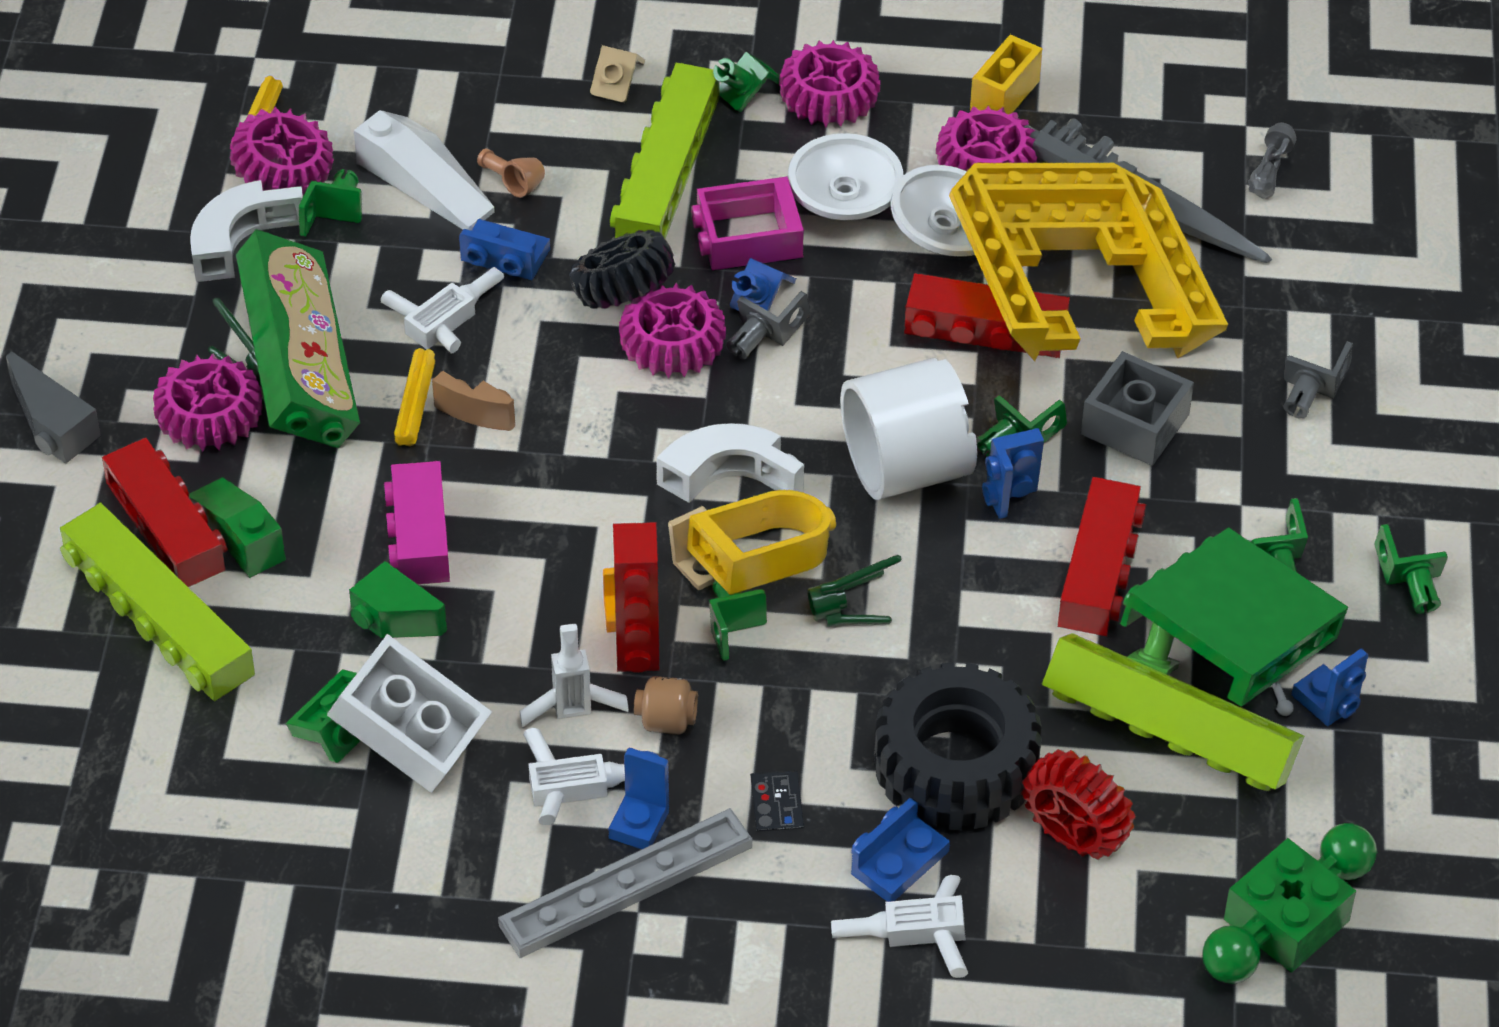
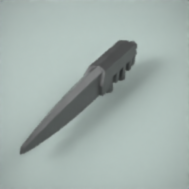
(1061, 147)

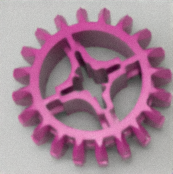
(829, 83)
(984, 138)
(281, 150)
(673, 340)
(207, 402)

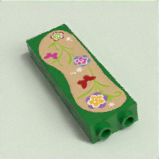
(297, 339)

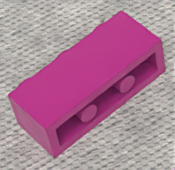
(418, 522)

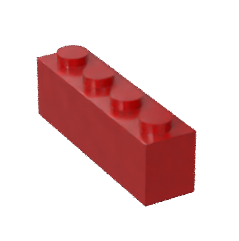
(965, 313)
(164, 512)
(1100, 556)
(636, 596)

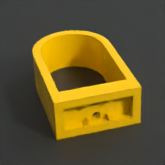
(714, 530)

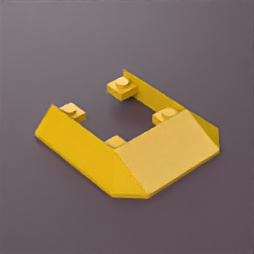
(1034, 207)

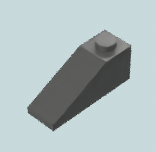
(56, 416)

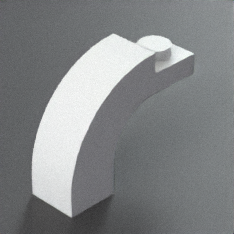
(232, 218)
(724, 452)

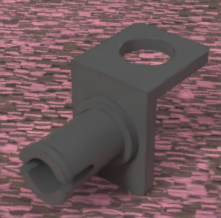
(762, 323)
(1313, 379)

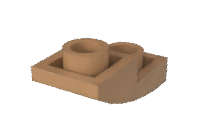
(478, 406)

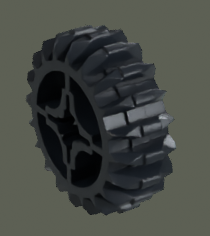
(622, 269)

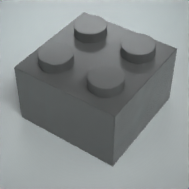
(1137, 408)

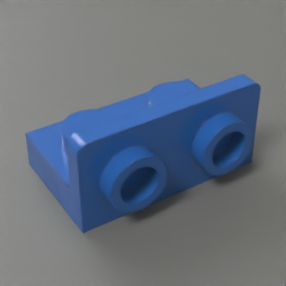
(503, 248)
(1012, 468)
(897, 852)

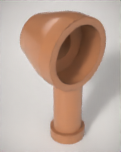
(519, 174)

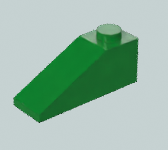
(244, 523)

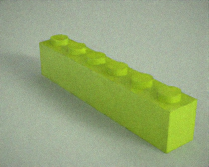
(667, 151)
(156, 602)
(1172, 711)

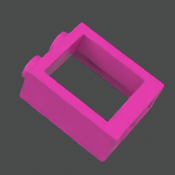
(747, 200)

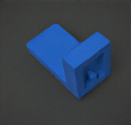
(1333, 692)
(644, 801)

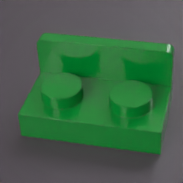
(314, 725)

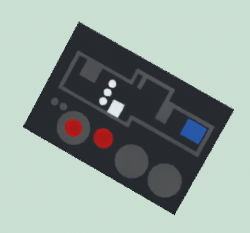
(777, 800)

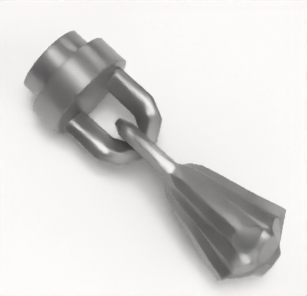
(1279, 140)

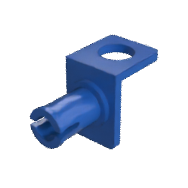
(758, 284)

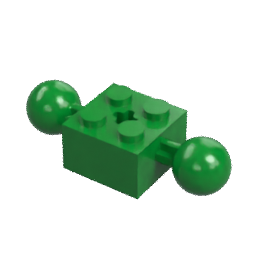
(1289, 904)

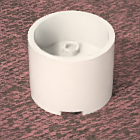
(908, 428)

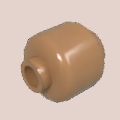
(666, 705)

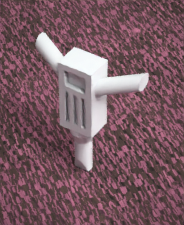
(442, 312)
(571, 684)
(567, 778)
(917, 922)

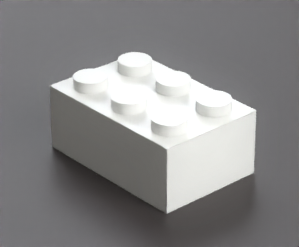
(409, 713)

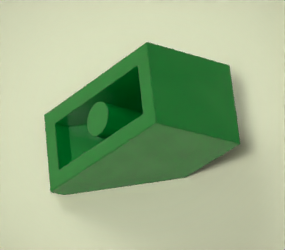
(395, 605)

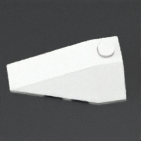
(420, 167)

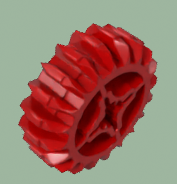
(1078, 804)

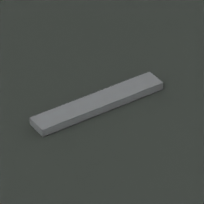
(624, 882)

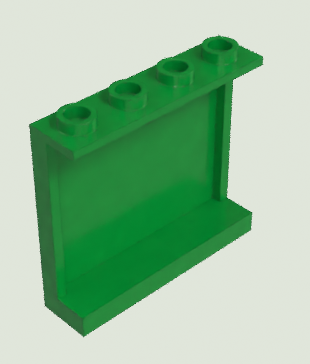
(1239, 611)

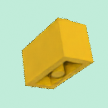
(1007, 76)

